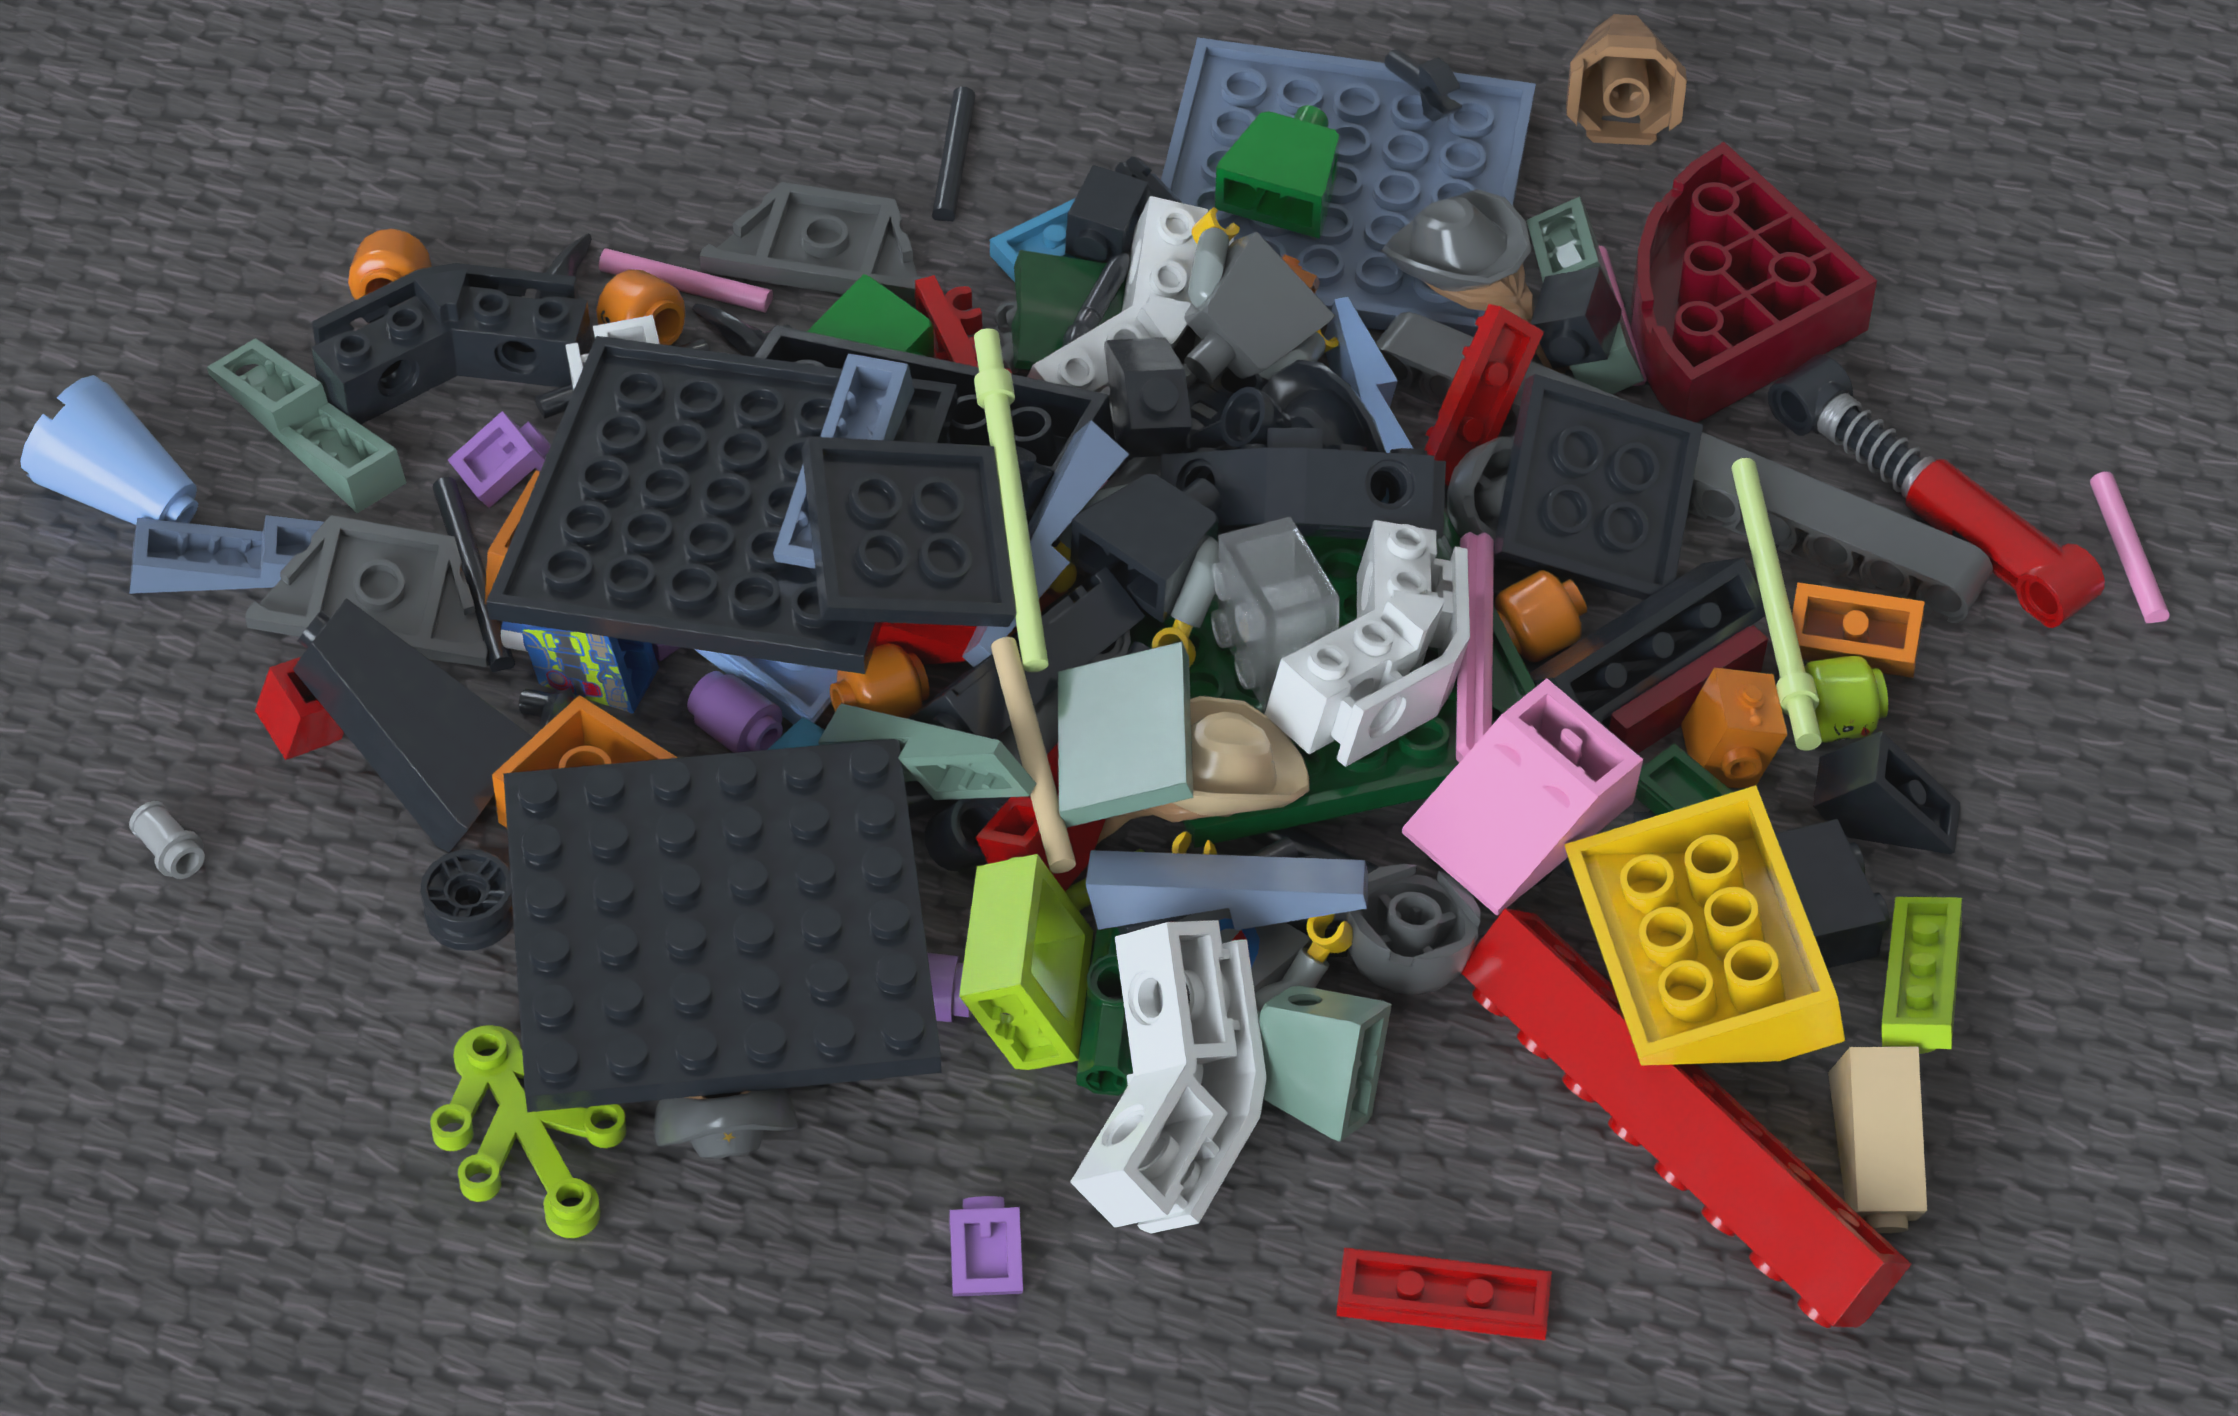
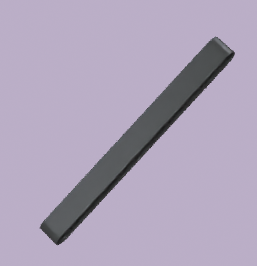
(1805, 514)

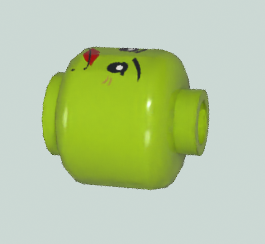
(1849, 697)

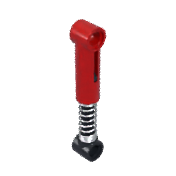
(2047, 578)

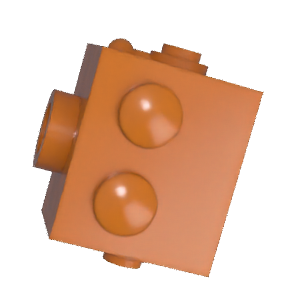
(1735, 726)

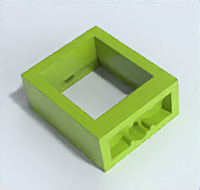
(1026, 960)

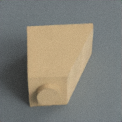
(1880, 1134)

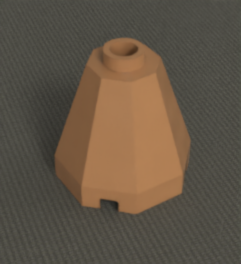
(1625, 74)

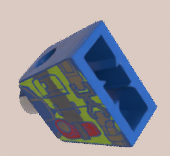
(591, 665)

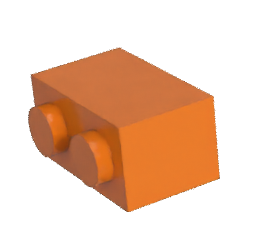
(1860, 624)

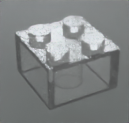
(1269, 600)

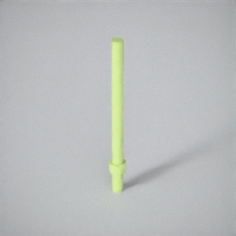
(995, 395)
(1795, 687)

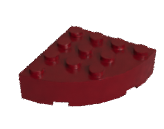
(1736, 288)

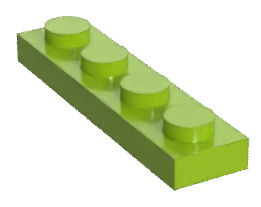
(1922, 973)

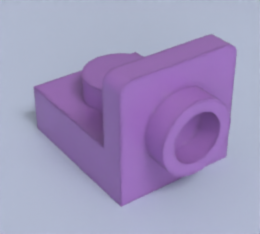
(500, 457)
(985, 1248)

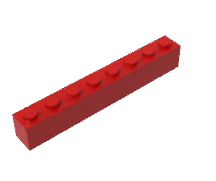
(1687, 1123)

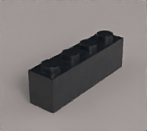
(1656, 637)

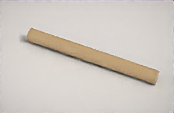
(1033, 754)

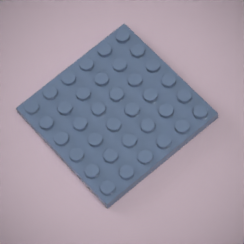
(1387, 162)

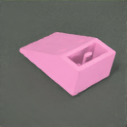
(1522, 794)

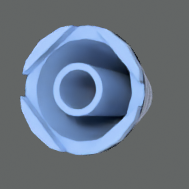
(107, 458)

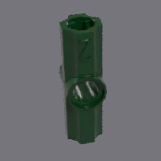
(1105, 1040)

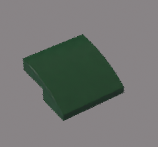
(1048, 300)

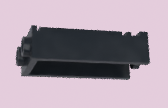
(1074, 632)

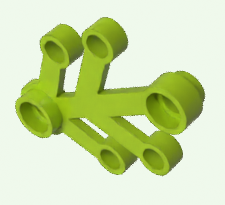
(511, 1121)

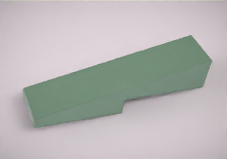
(1565, 244)
(297, 413)
(939, 758)

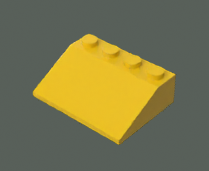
(1707, 936)

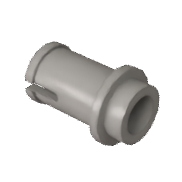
(167, 841)

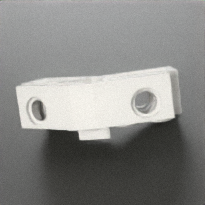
(1152, 299)
(1359, 677)
(1168, 1133)

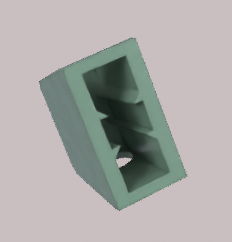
(1323, 1056)

